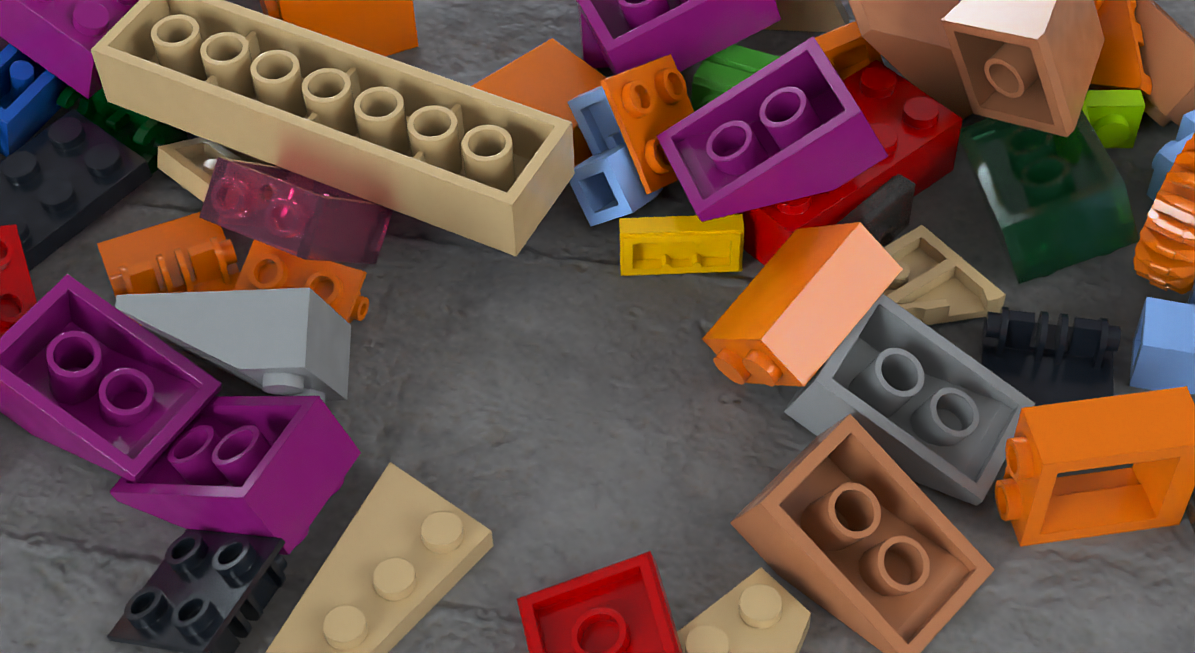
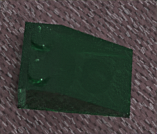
(1049, 194)

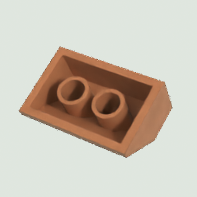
(1169, 61)

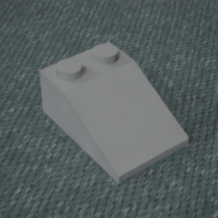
(267, 337)
(918, 399)

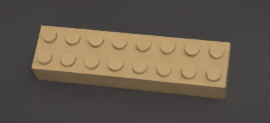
(341, 116)

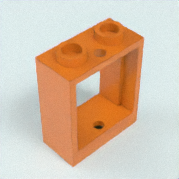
(1138, 428)

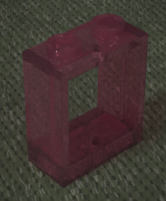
(294, 213)

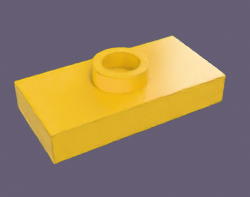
(680, 245)

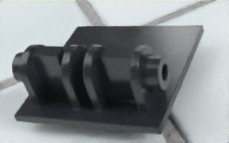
(1050, 360)
(204, 593)

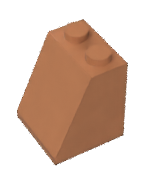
(1026, 59)

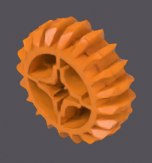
(1168, 237)

